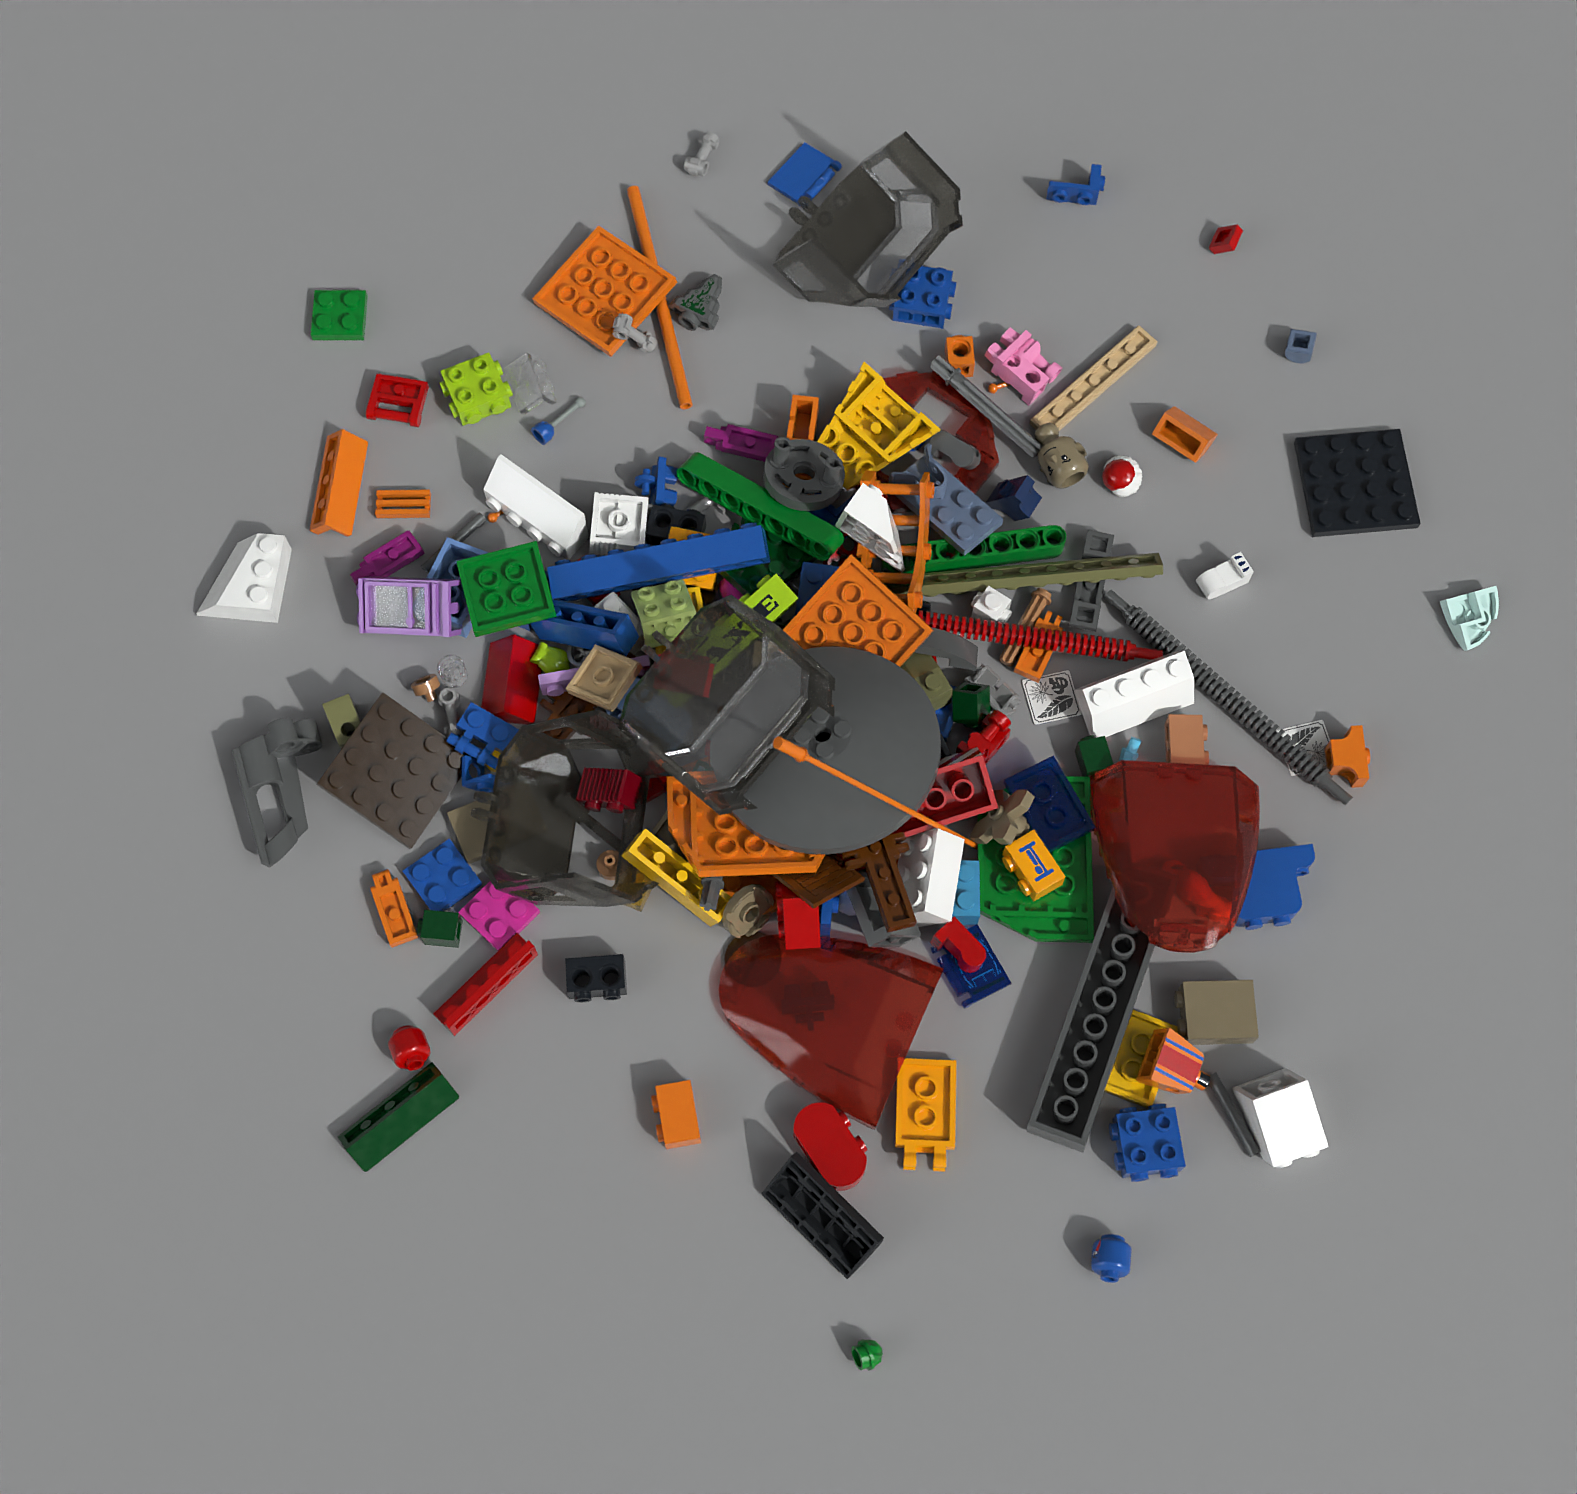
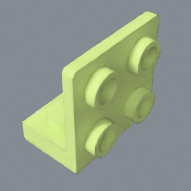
(663, 609)

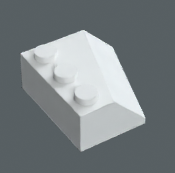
(872, 525)
(251, 581)

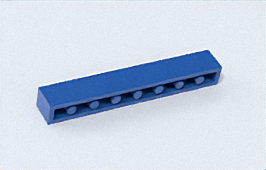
(659, 563)

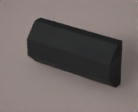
(822, 1215)

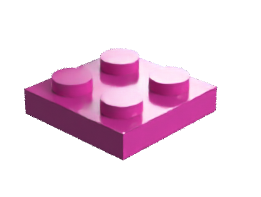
(497, 915)

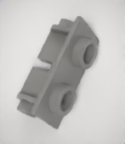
(1001, 698)

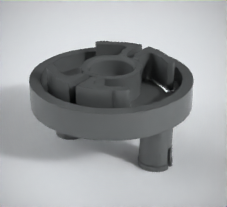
(804, 457)

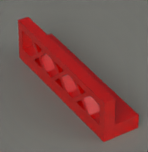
(486, 984)

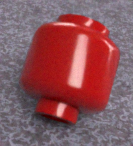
(409, 1047)

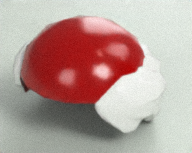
(1122, 475)

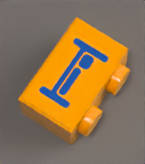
(1033, 866)

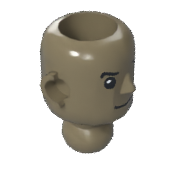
(1060, 457)

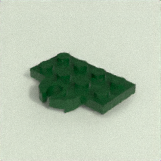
(784, 561)

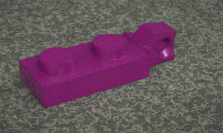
(741, 441)
(389, 557)

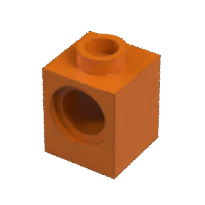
(962, 345)

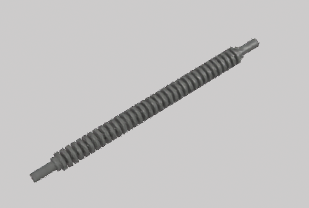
(1149, 629)

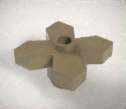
(1006, 821)

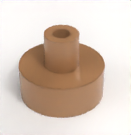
(426, 686)
(607, 864)

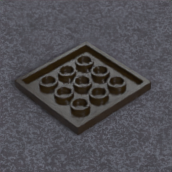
(394, 771)

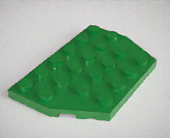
(1060, 914)

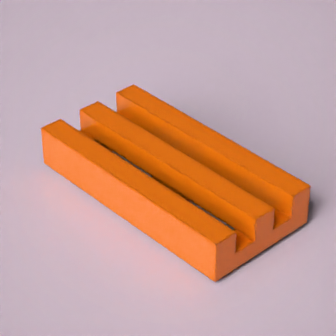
(403, 499)

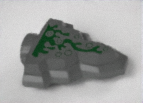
(699, 305)

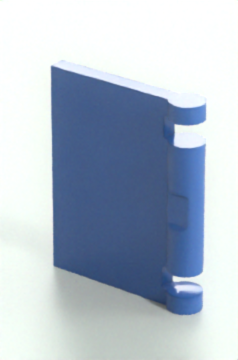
(804, 173)

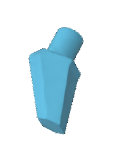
(1130, 752)

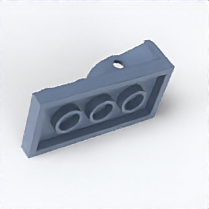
(954, 510)

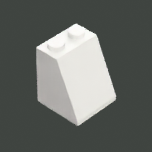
(1281, 1117)

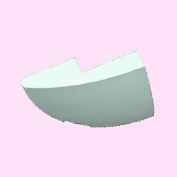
(1471, 615)

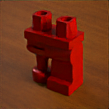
(991, 738)

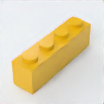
(672, 874)

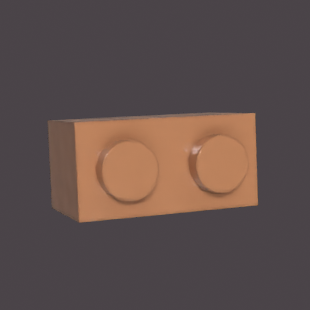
(1186, 739)

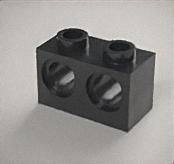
(676, 518)
(596, 969)

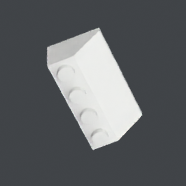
(535, 508)
(1137, 694)

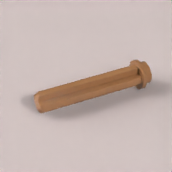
(1039, 600)

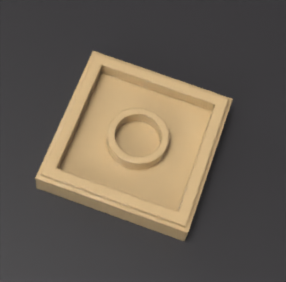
(604, 678)

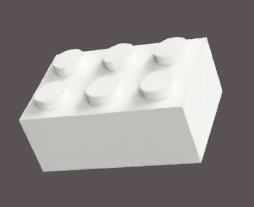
(931, 874)

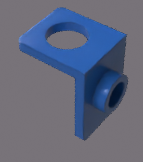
(482, 782)

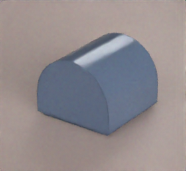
(1300, 346)

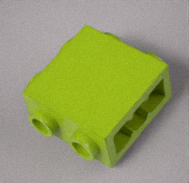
(476, 389)

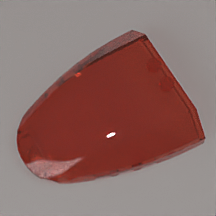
(1177, 847)
(829, 1015)

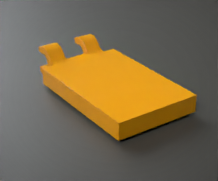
(926, 1110)

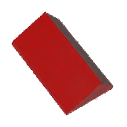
(512, 680)

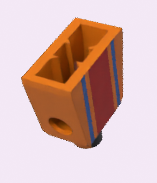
(1172, 1064)

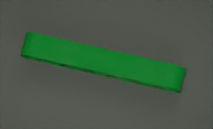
(759, 507)
(988, 555)

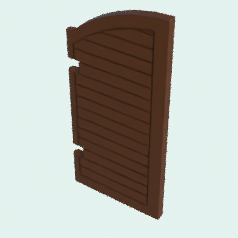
(824, 884)

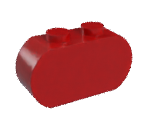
(830, 1145)

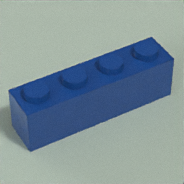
(588, 626)

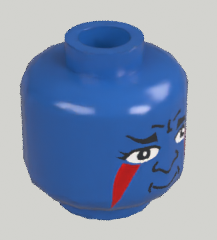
(1111, 1258)

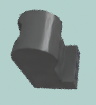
(961, 452)

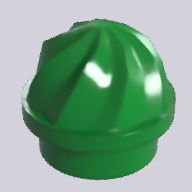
(866, 1354)

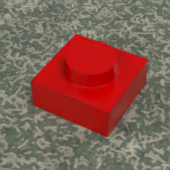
(1225, 239)

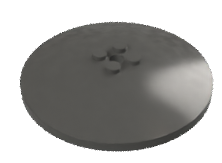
(879, 736)

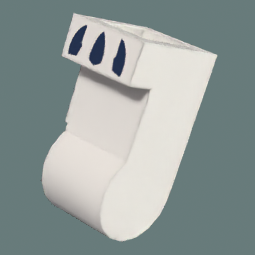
(1225, 577)

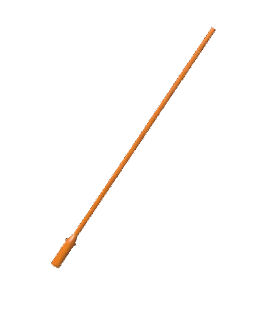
(801, 754)

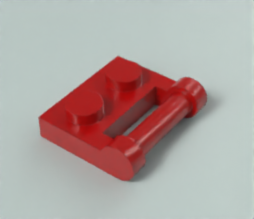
(397, 392)

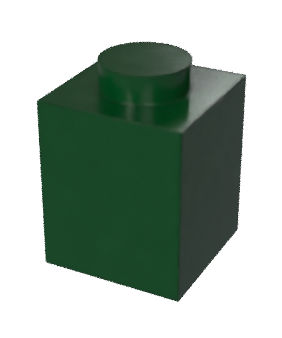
(971, 703)
(1093, 755)
(440, 928)

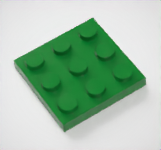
(506, 589)

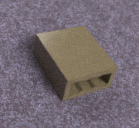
(1217, 1012)

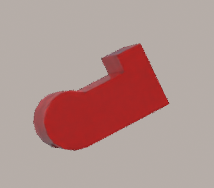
(961, 945)

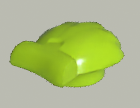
(550, 658)

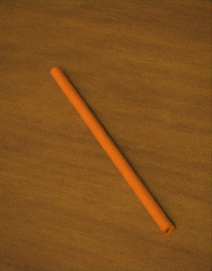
(662, 308)

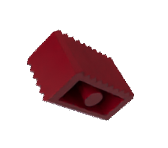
(608, 789)

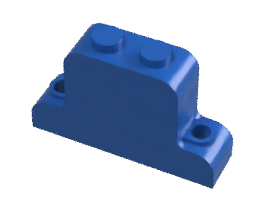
(1274, 886)

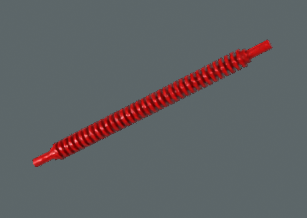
(1075, 643)

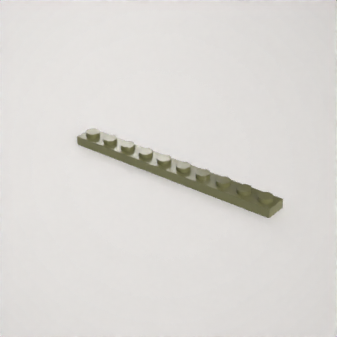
(1038, 574)

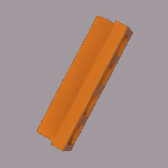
(339, 483)

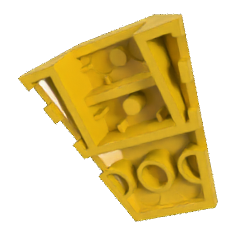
(873, 427)

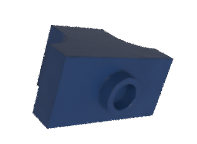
(1015, 497)

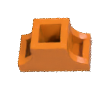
(1349, 757)

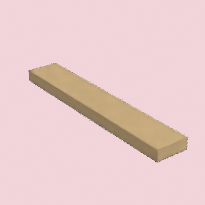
(1096, 379)

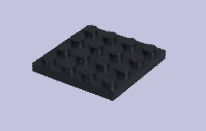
(1356, 483)

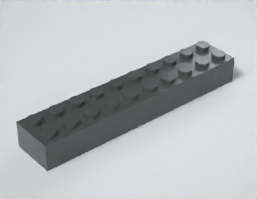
(1092, 1031)

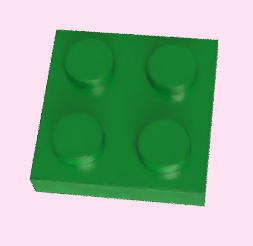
(339, 315)

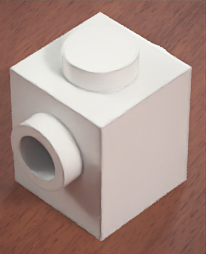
(991, 606)

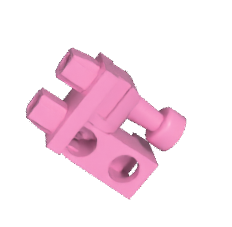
(1022, 364)

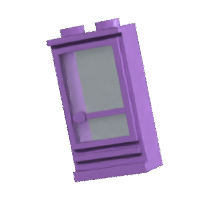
(406, 606)

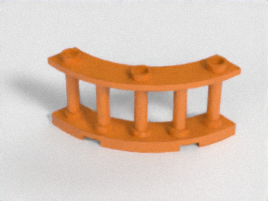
(922, 551)

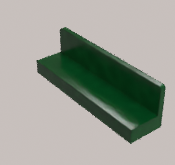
(398, 1117)

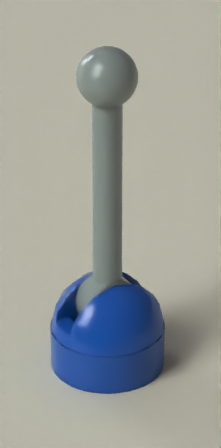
(544, 431)

